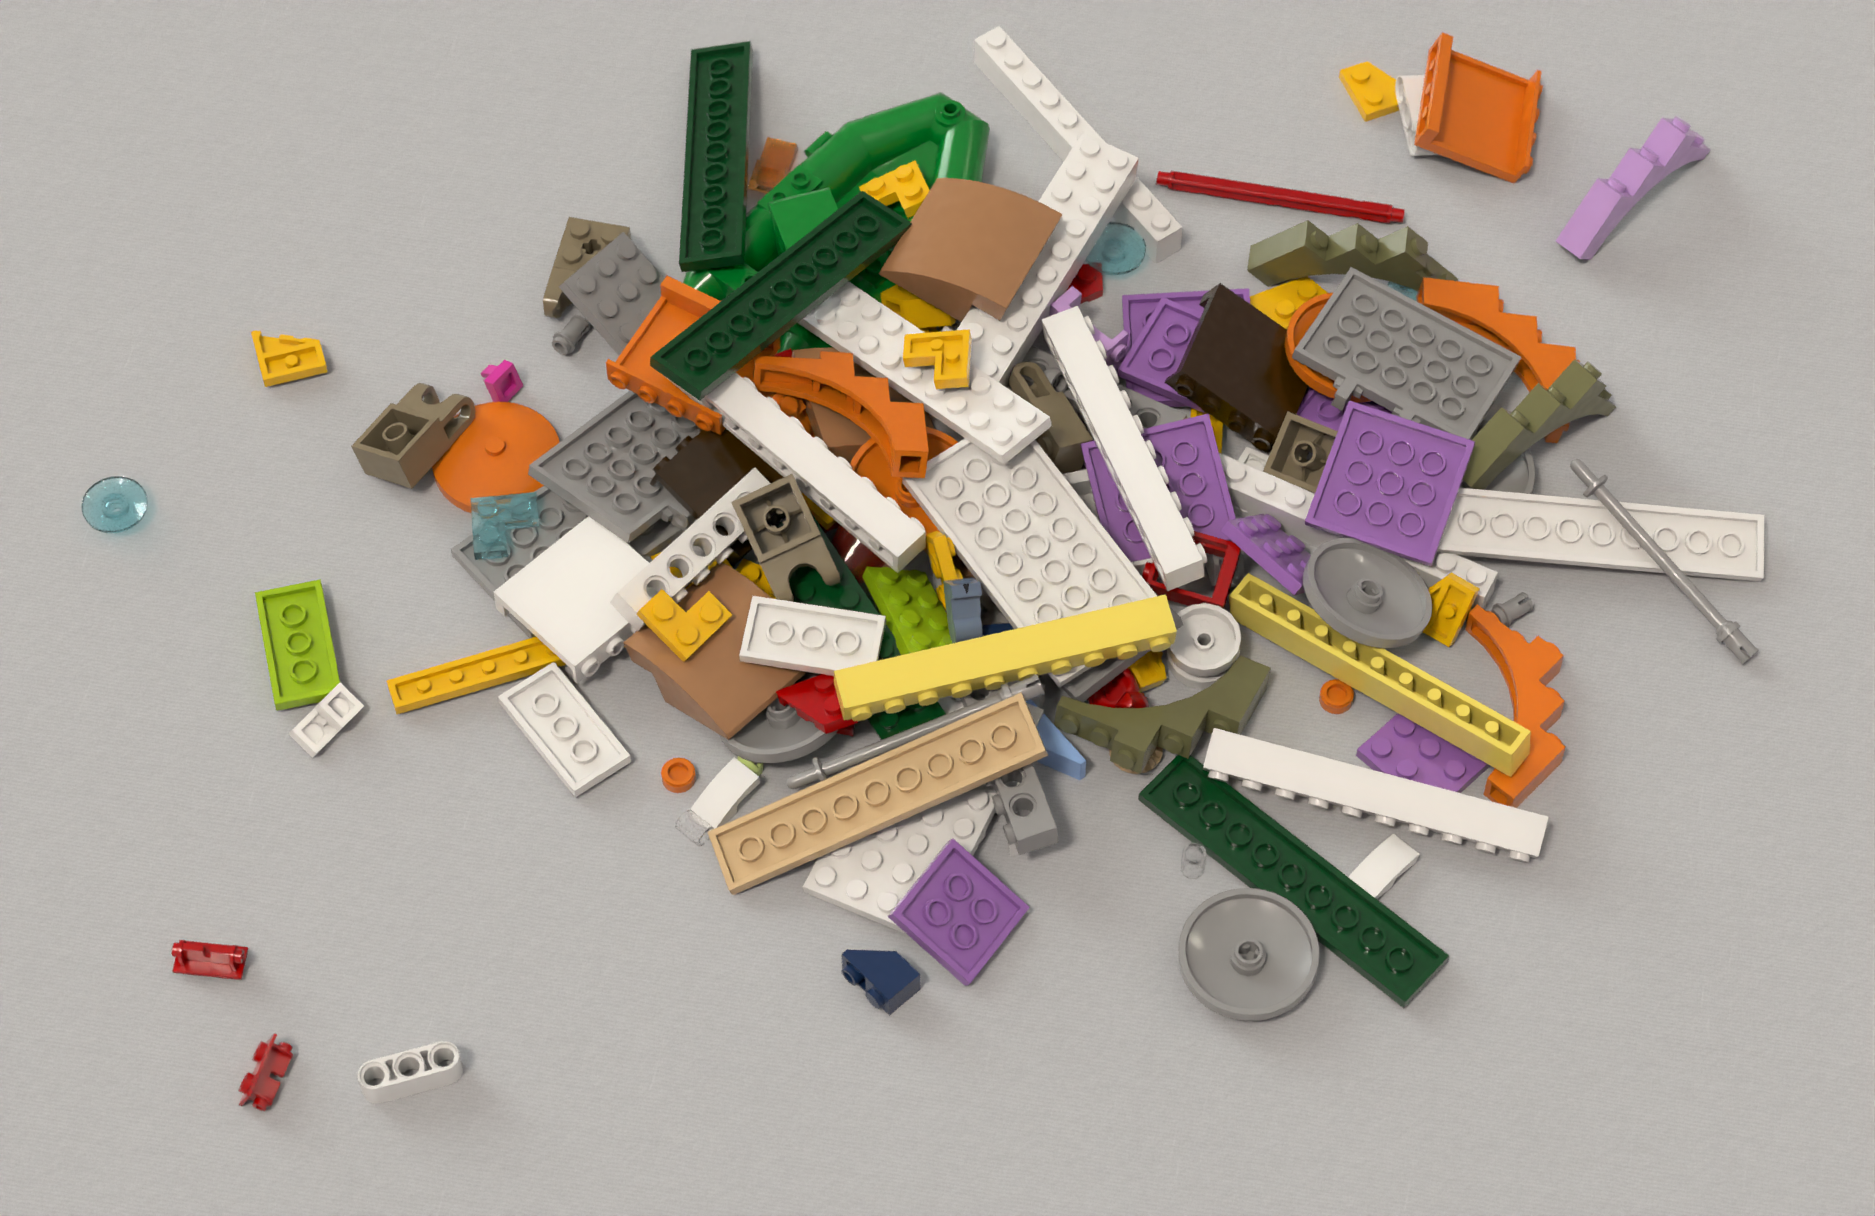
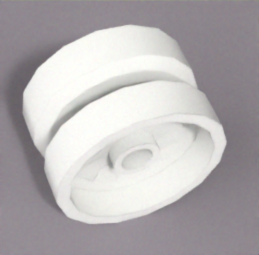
(1204, 645)

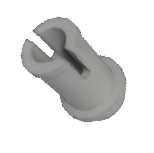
(565, 341)
(1512, 609)

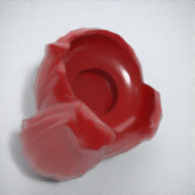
(1120, 693)

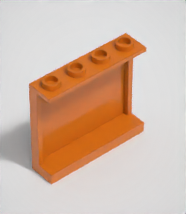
(1477, 112)
(669, 317)

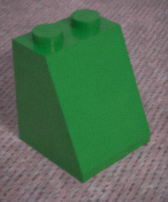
(799, 215)

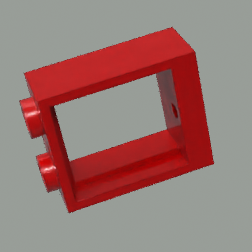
(1213, 546)

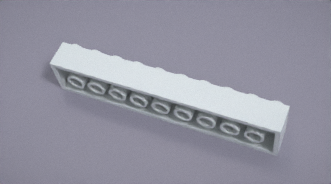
(1087, 194)

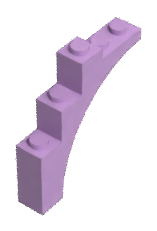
(1637, 173)

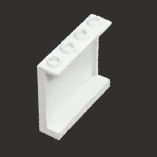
(568, 596)

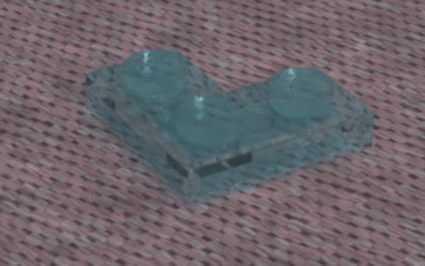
(494, 516)

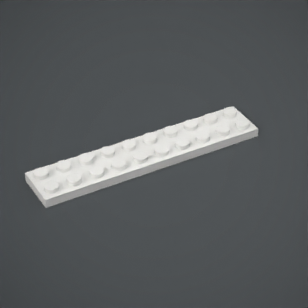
(981, 413)
(1589, 535)

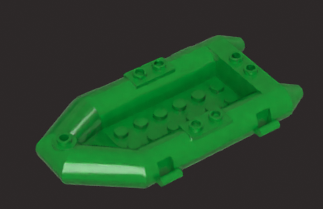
(931, 130)

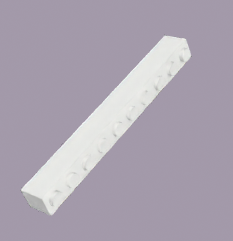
(1061, 127)
(1124, 449)
(818, 472)
(1289, 504)
(1376, 794)

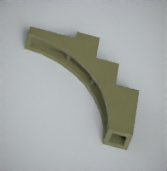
(1309, 251)
(1543, 410)
(1174, 726)

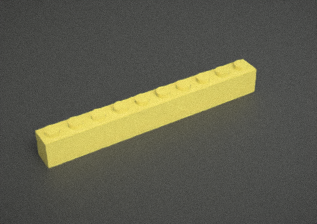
(1004, 658)
(1381, 676)

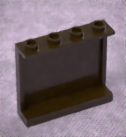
(1239, 369)
(707, 471)

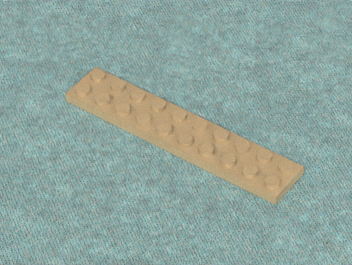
(877, 793)

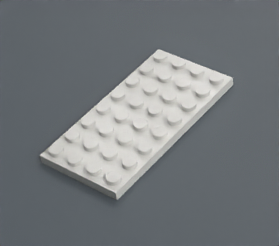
(1026, 536)
(882, 867)

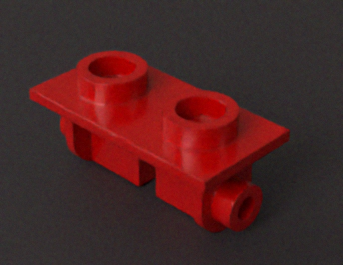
(209, 959)
(258, 1085)

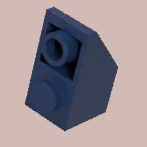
(882, 975)

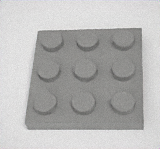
(615, 291)

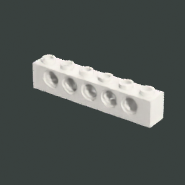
(681, 554)

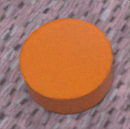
(1336, 696)
(678, 775)

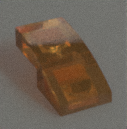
(773, 165)

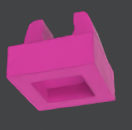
(502, 381)

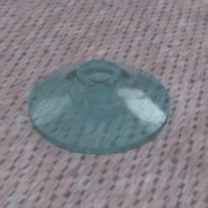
(1119, 240)
(113, 494)

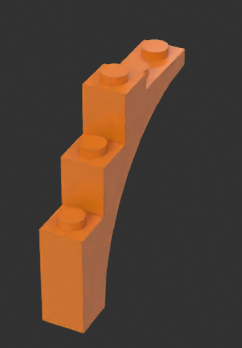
(1481, 311)
(831, 382)
(1535, 707)

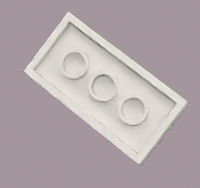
(809, 636)
(564, 729)

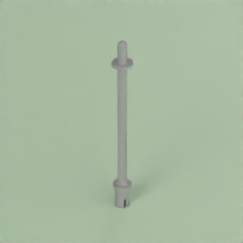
(1726, 630)
(1028, 687)

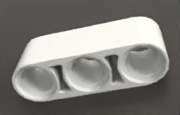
(1408, 95)
(393, 1066)

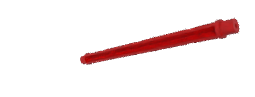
(1280, 196)

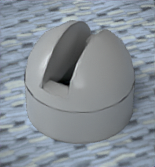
(1056, 379)

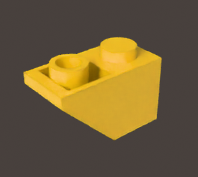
(914, 308)

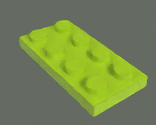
(909, 607)
(297, 644)

